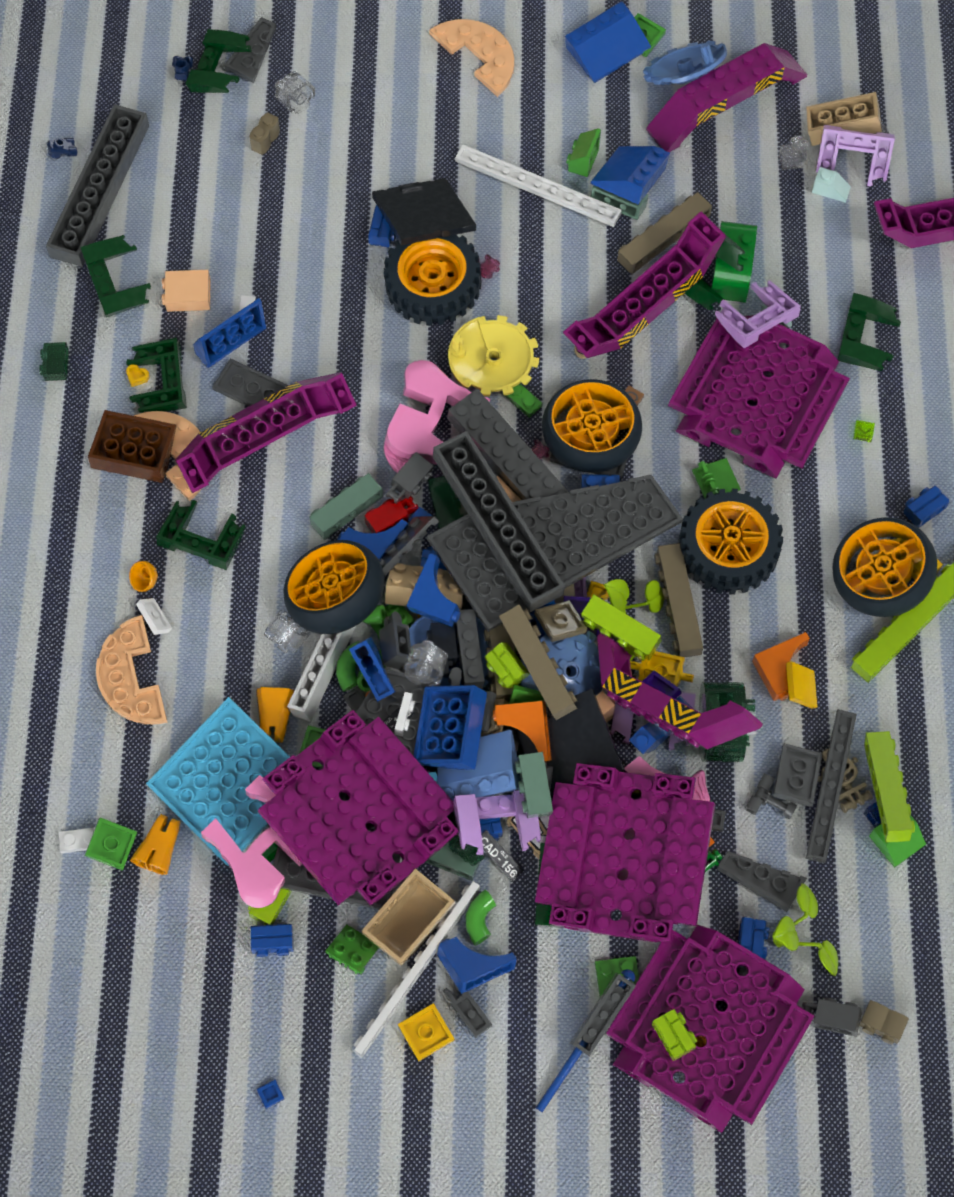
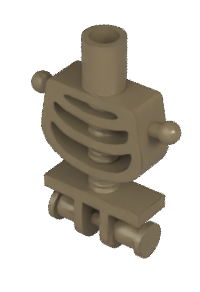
(849, 790)

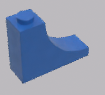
(375, 541)
(428, 599)
(371, 666)
(651, 735)
(471, 968)

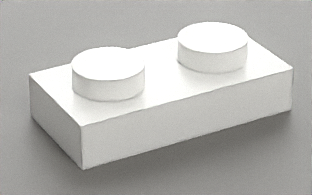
(154, 616)
(406, 707)
(75, 840)

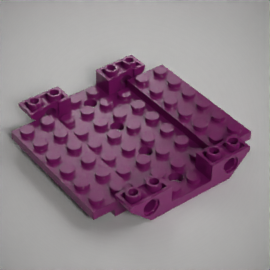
(789, 406)
(383, 789)
(589, 849)
(744, 1043)

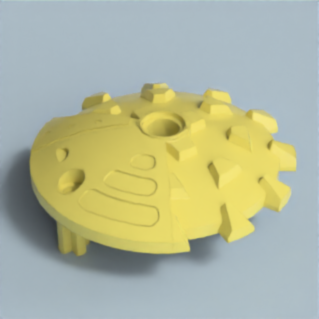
(481, 341)

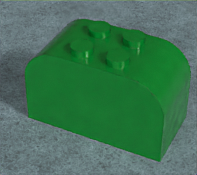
(726, 280)

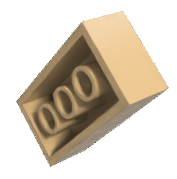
(852, 113)
(404, 578)

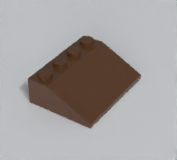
(132, 446)

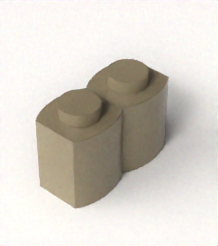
(264, 133)
(883, 1022)

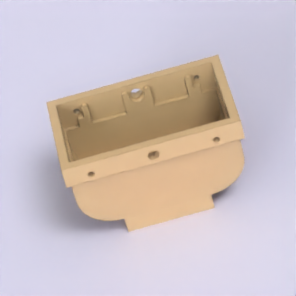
(408, 917)

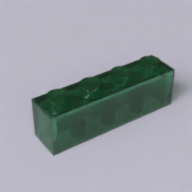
(444, 501)

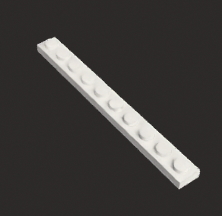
(538, 185)
(412, 975)

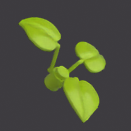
(619, 593)
(787, 936)

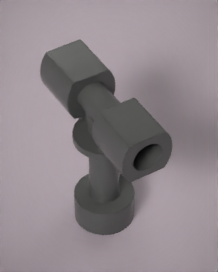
(764, 796)

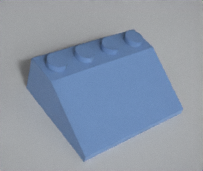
(493, 772)

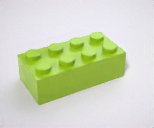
(621, 627)

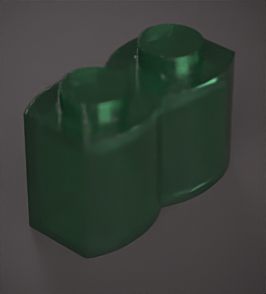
(55, 361)

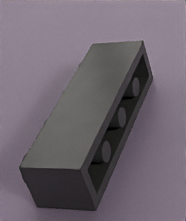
(469, 649)

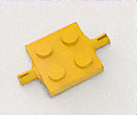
(666, 665)

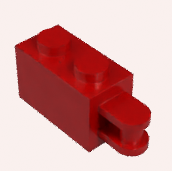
(389, 514)

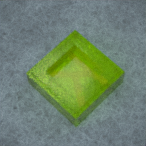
(863, 431)

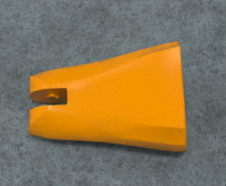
(273, 710)
(158, 846)

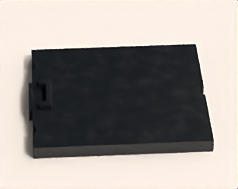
(423, 211)
(575, 739)

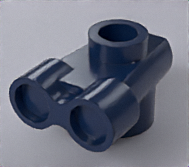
(182, 66)
(61, 146)

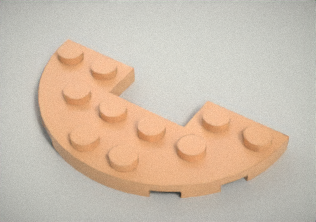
(485, 44)
(183, 436)
(118, 676)

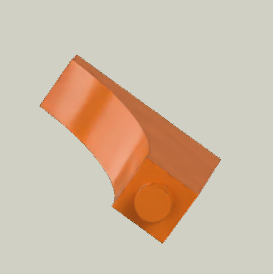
(772, 665)
(528, 718)

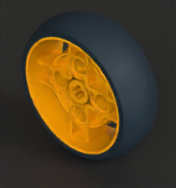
(603, 403)
(867, 536)
(333, 587)

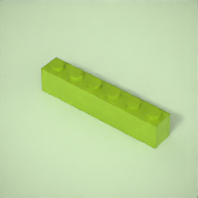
(888, 787)

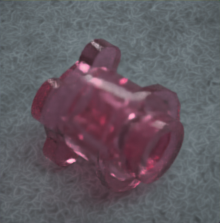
(489, 266)
(540, 449)

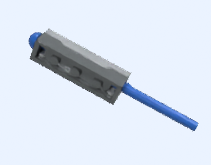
(594, 1027)

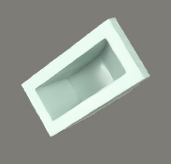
(831, 185)

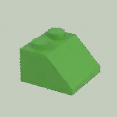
(584, 152)
(898, 851)

